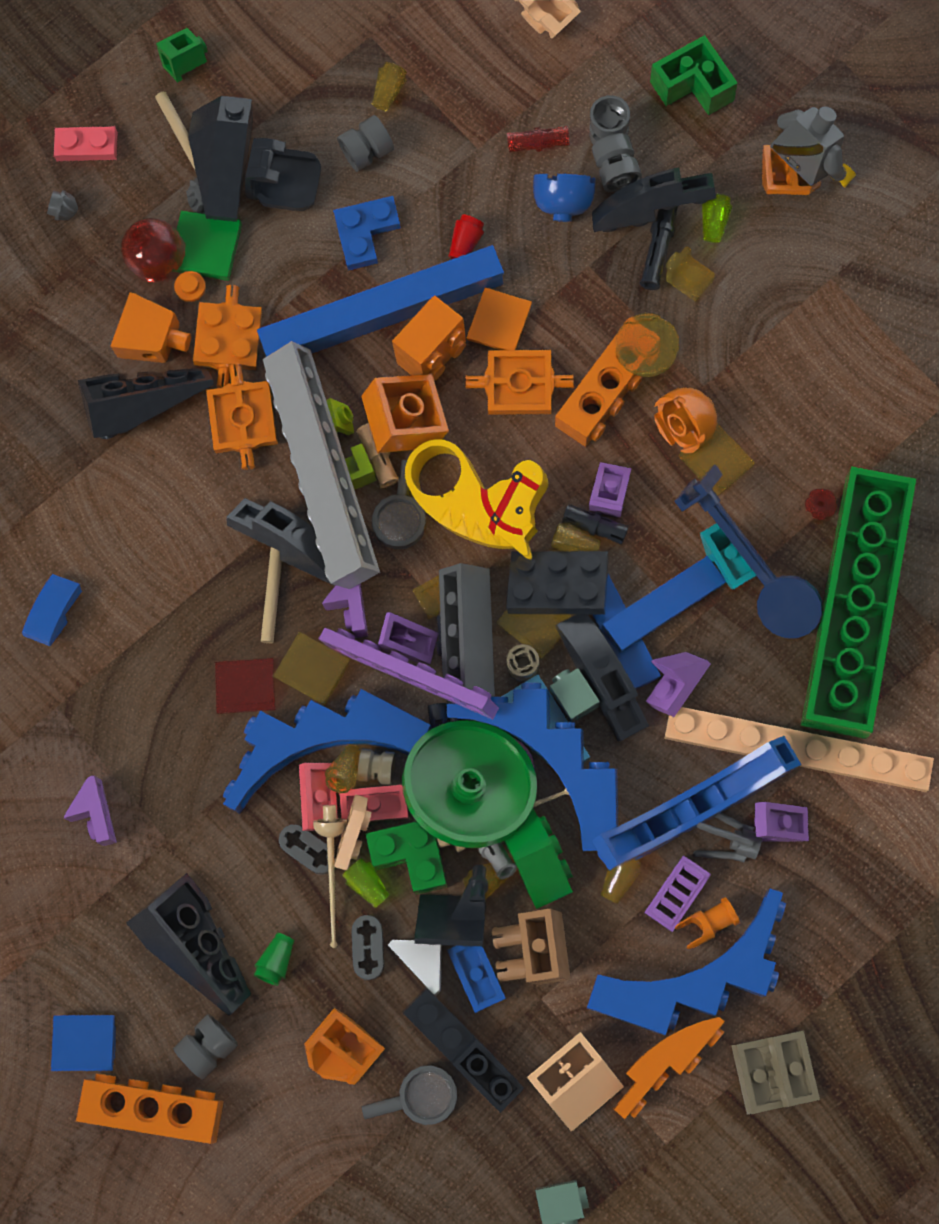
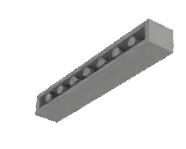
(320, 466)

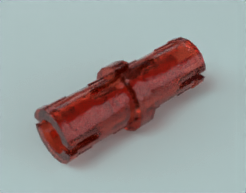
(538, 139)

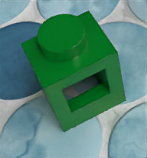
(181, 53)

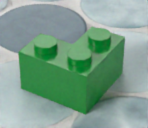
(695, 70)
(413, 846)
(538, 862)

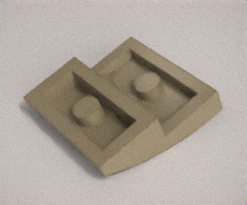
(775, 1072)

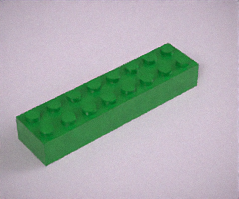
(858, 603)

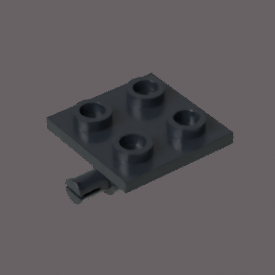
(454, 918)

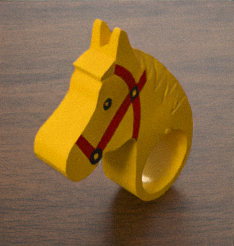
(491, 516)

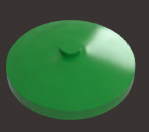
(469, 784)

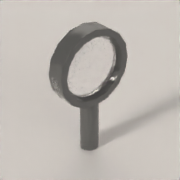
(399, 518)
(425, 1096)

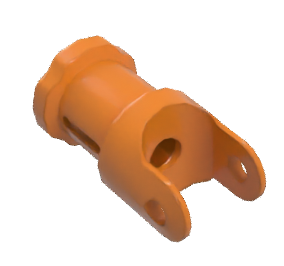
(711, 921)

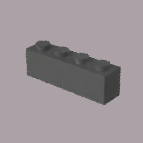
(467, 625)

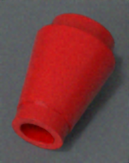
(465, 236)

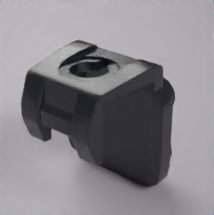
(281, 175)

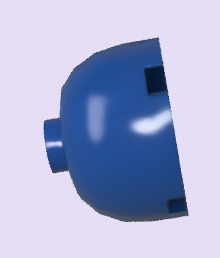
(563, 194)

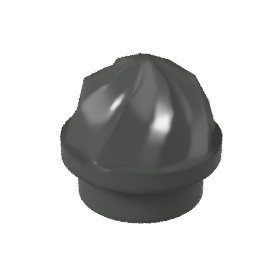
(62, 205)

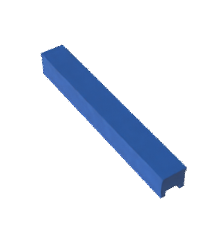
(386, 303)

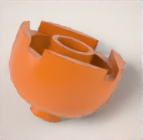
(687, 418)

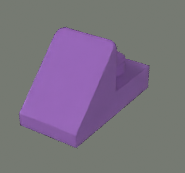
(609, 489)
(355, 615)
(679, 679)
(93, 803)
(781, 822)

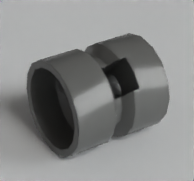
(608, 117)
(364, 144)
(617, 162)
(205, 1046)

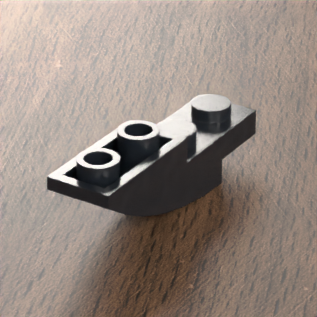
(639, 200)
(281, 531)
(603, 674)
(463, 1049)

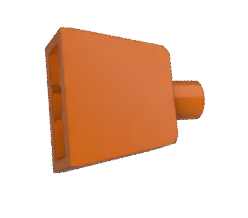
(148, 332)

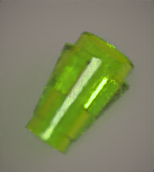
(715, 218)
(365, 882)

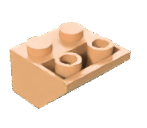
(575, 1081)

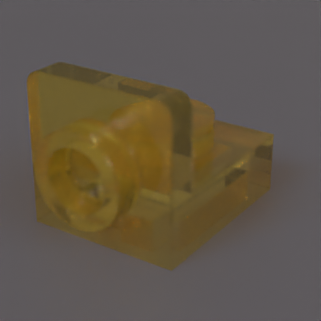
(688, 274)

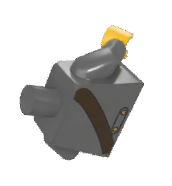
(812, 145)

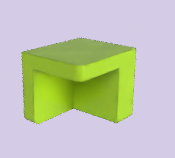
(360, 467)

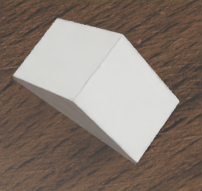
(423, 960)

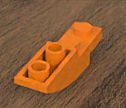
(675, 1051)

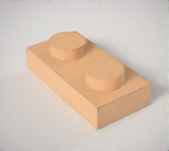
(349, 844)

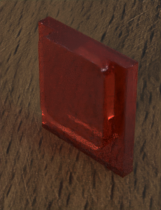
(245, 686)

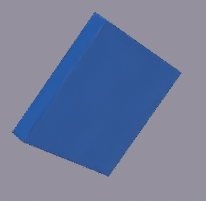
(83, 1043)

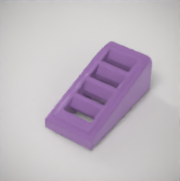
(694, 870)

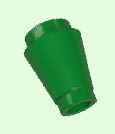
(275, 959)

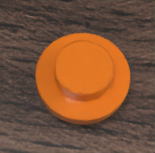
(190, 286)

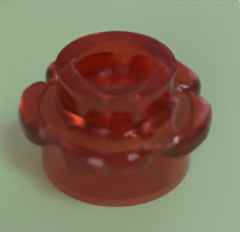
(824, 496)

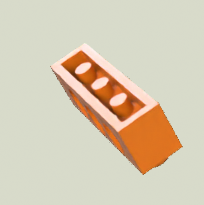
(575, 420)
(97, 1109)

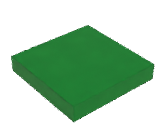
(208, 245)

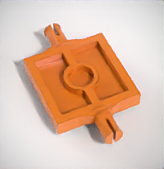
(227, 335)
(519, 382)
(242, 416)

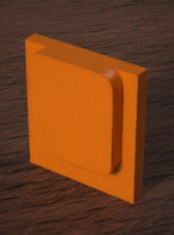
(499, 320)

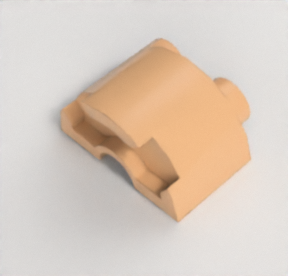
(549, 14)

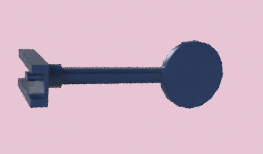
(786, 603)

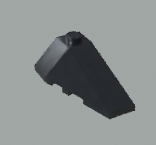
(220, 148)
(122, 404)
(185, 938)

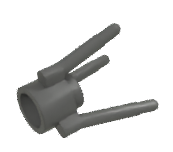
(743, 841)

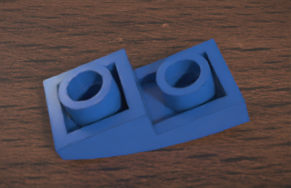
(49, 610)

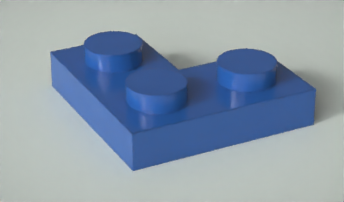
(357, 225)

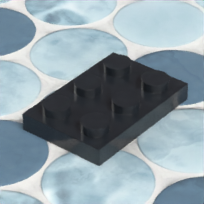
(558, 583)

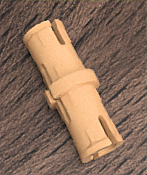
(380, 461)

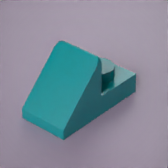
(727, 558)

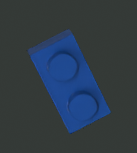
(476, 976)

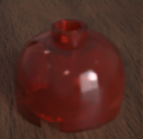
(152, 249)

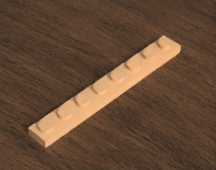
(811, 749)

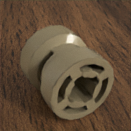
(522, 669)
(376, 766)

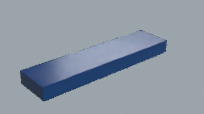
(663, 604)
(634, 659)

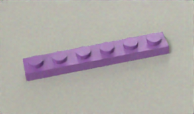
(419, 676)

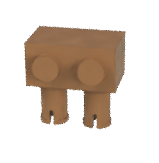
(542, 946)

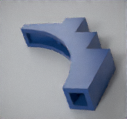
(318, 728)
(591, 790)
(699, 804)
(741, 966)

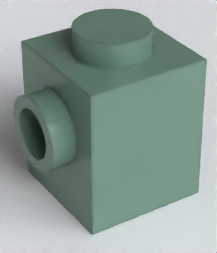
(573, 694)
(561, 1203)

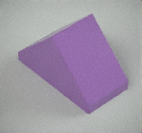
(407, 639)

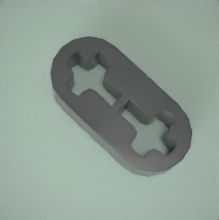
(303, 856)
(376, 947)

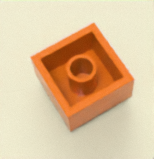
(430, 339)
(404, 412)

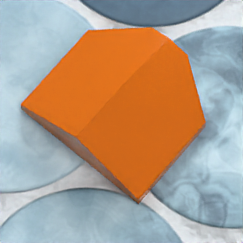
(781, 178)
(341, 1049)

